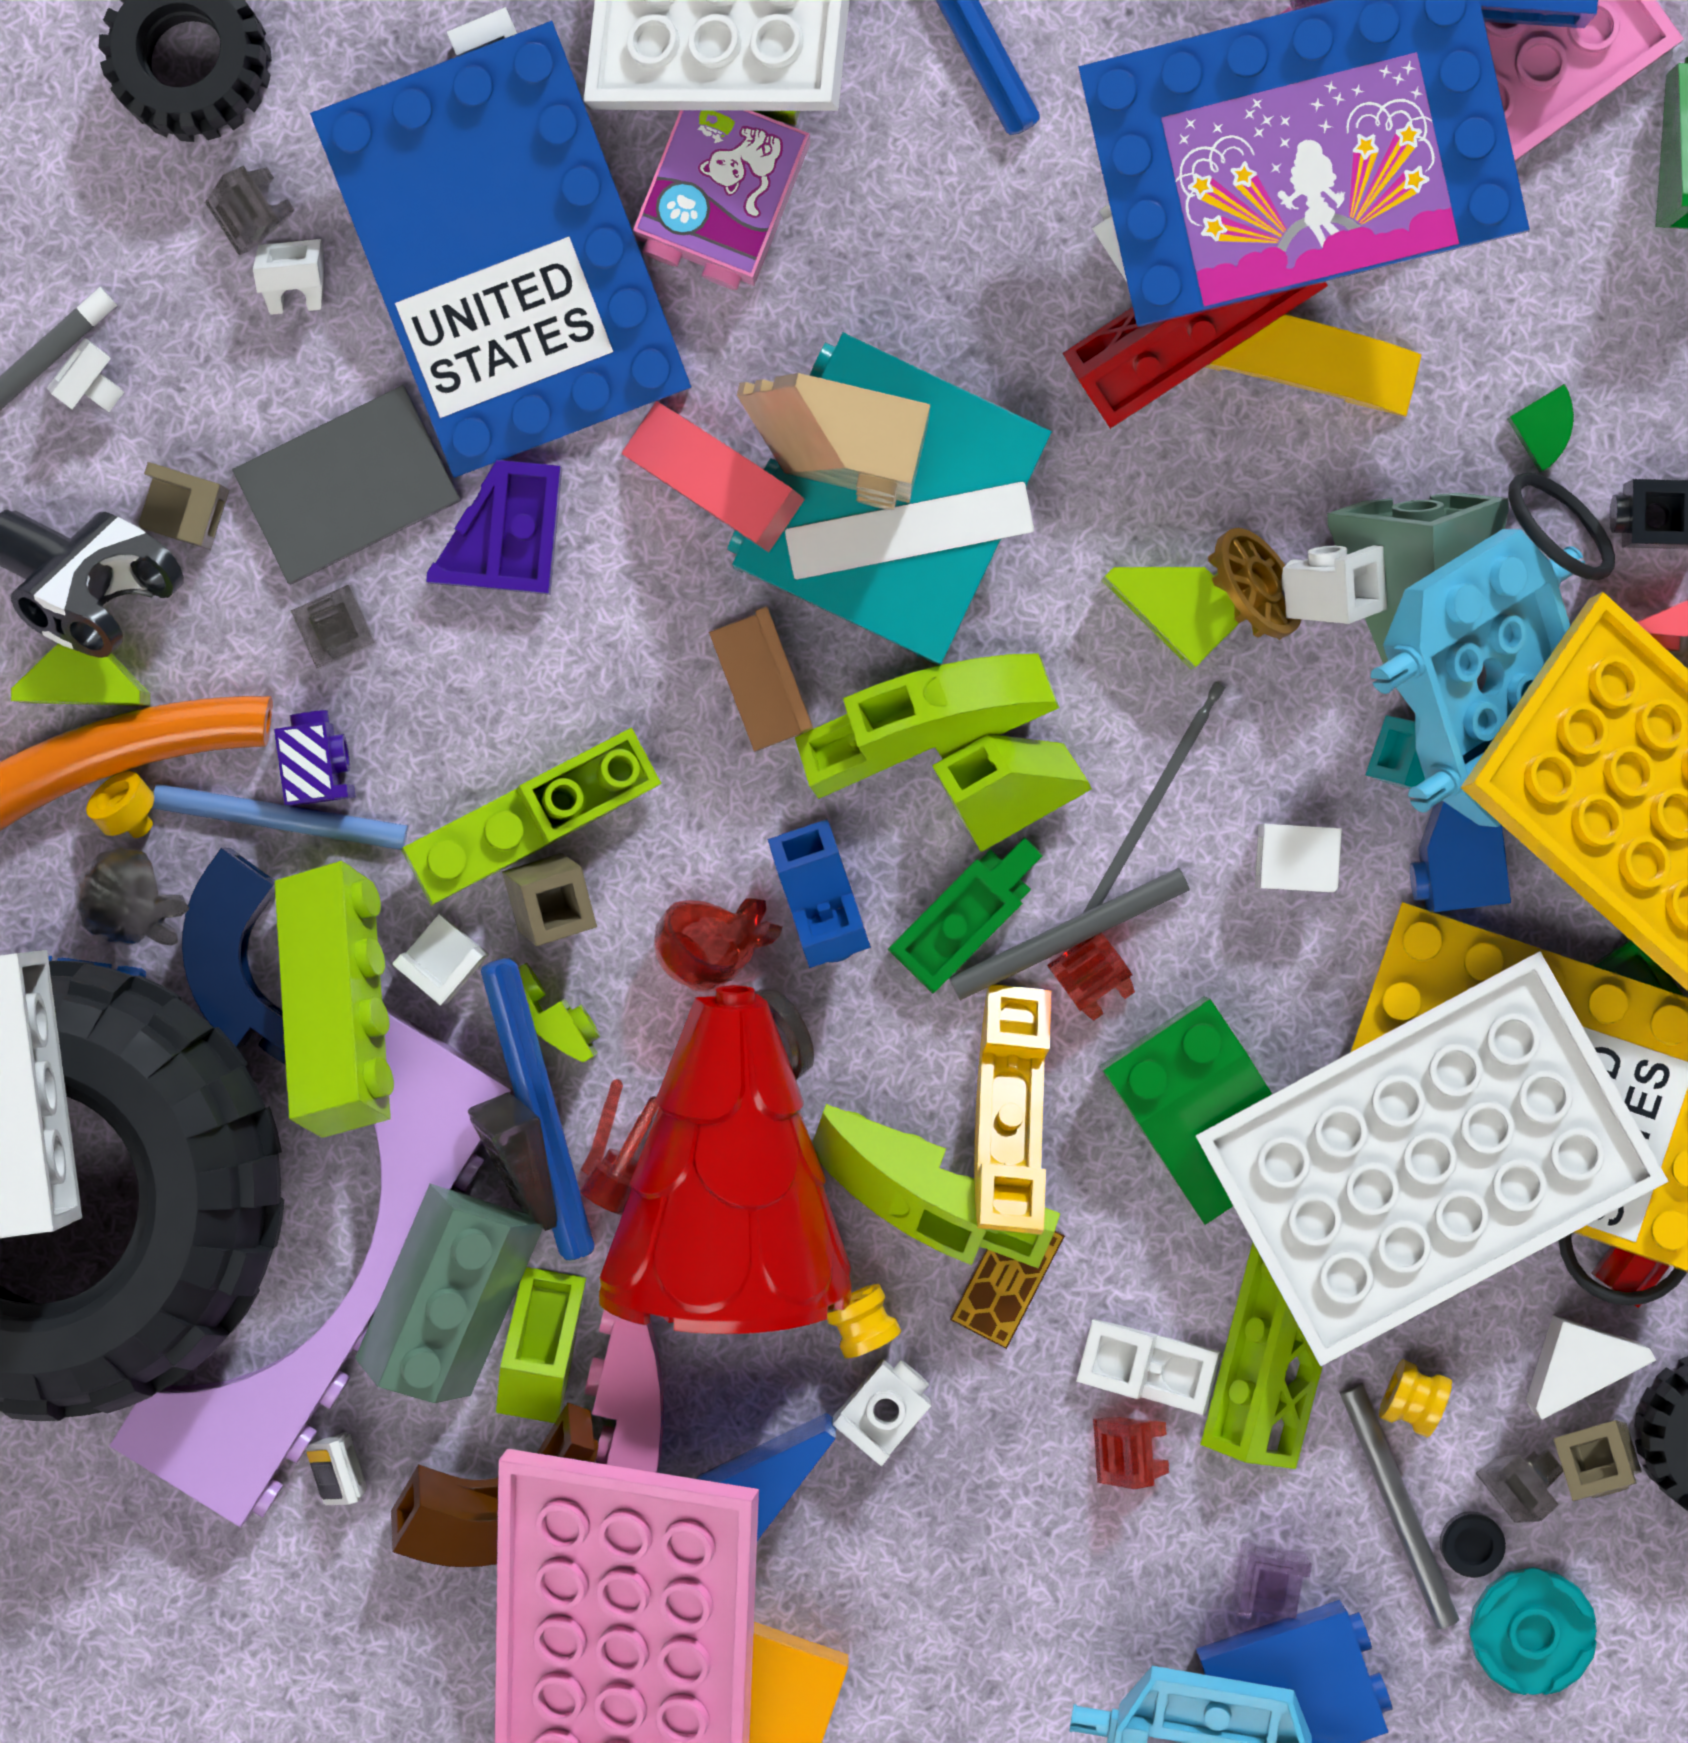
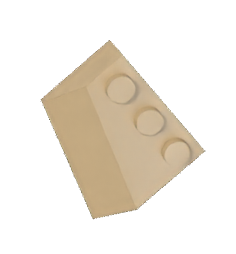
(840, 434)

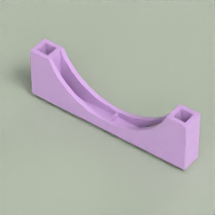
(234, 1434)

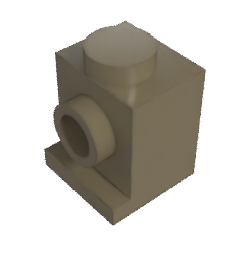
(1598, 1460)

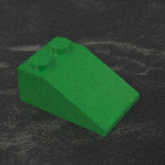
(1181, 1084)

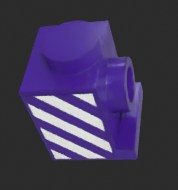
(312, 760)

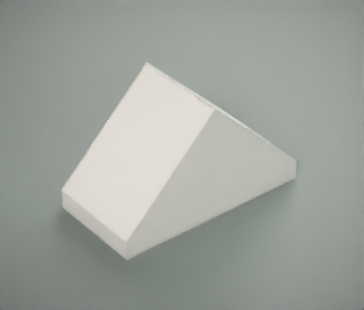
(1578, 1363)

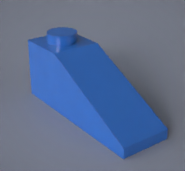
(1460, 860)

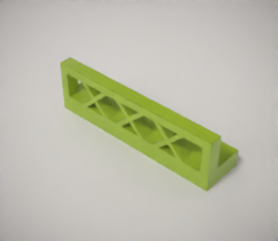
(1252, 1374)

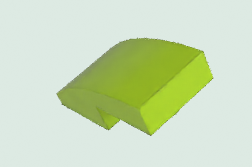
(559, 1025)

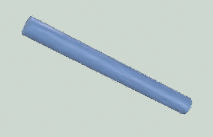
(280, 816)

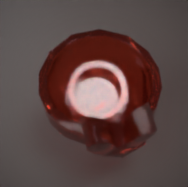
(708, 944)

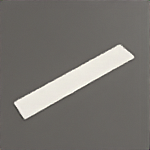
(909, 530)

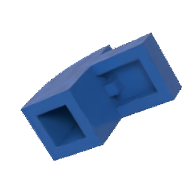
(819, 894)

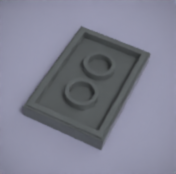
(346, 485)

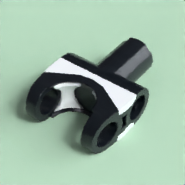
(79, 574)

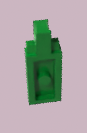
(965, 915)

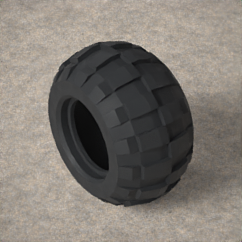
(204, 1209)

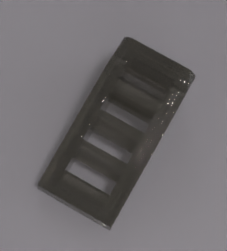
(518, 1152)

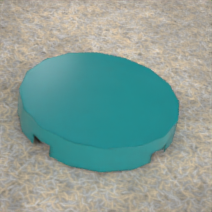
(1516, 1614)

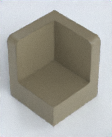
(182, 506)

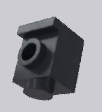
(1629, 511)

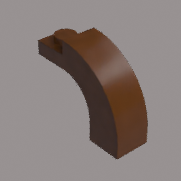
(456, 1518)

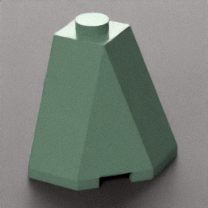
(1415, 539)

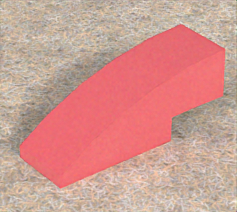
(713, 476)

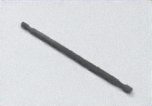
(1154, 798)

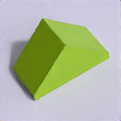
(80, 679)

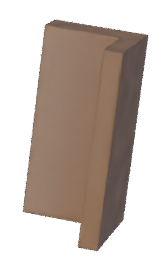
(761, 680)

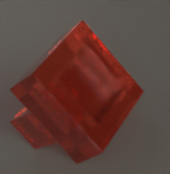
(1091, 972)
(1126, 1452)

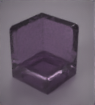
(1269, 1580)

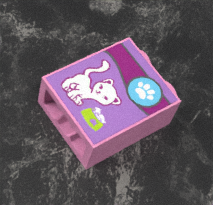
(721, 192)

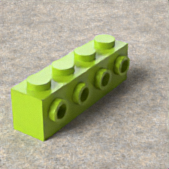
(333, 1000)

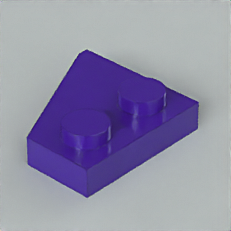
(506, 532)

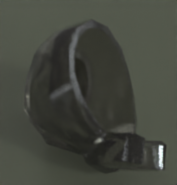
(122, 900)

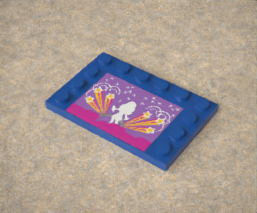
(1301, 151)

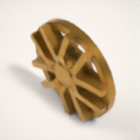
(1252, 582)

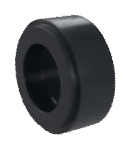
(1472, 1544)

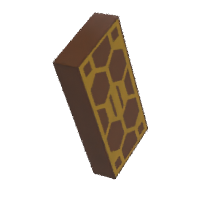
(1001, 1294)

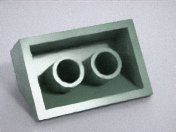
(447, 1296)

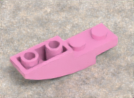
(629, 1391)

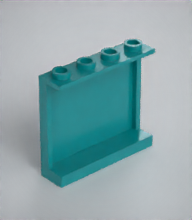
(965, 450)

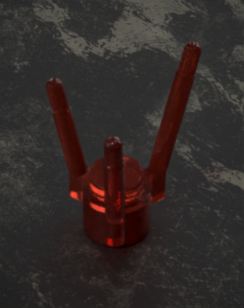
(610, 1175)

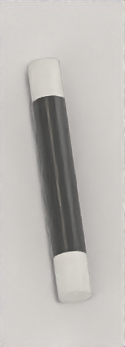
(54, 344)

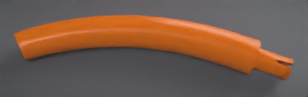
(127, 742)

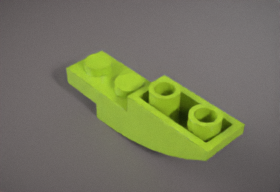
(922, 711)
(531, 816)
(904, 1185)

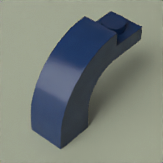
(216, 951)

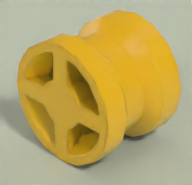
(863, 1322)
(1415, 1398)

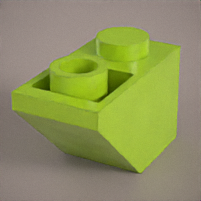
(1008, 784)

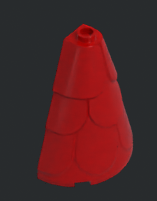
(728, 1189)

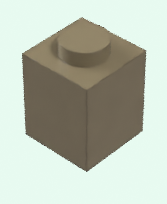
(549, 899)

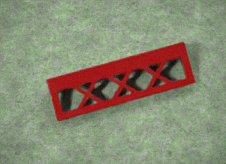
(1134, 365)

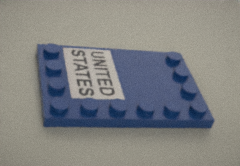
(501, 249)

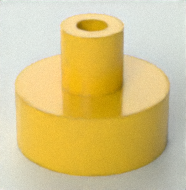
(122, 805)

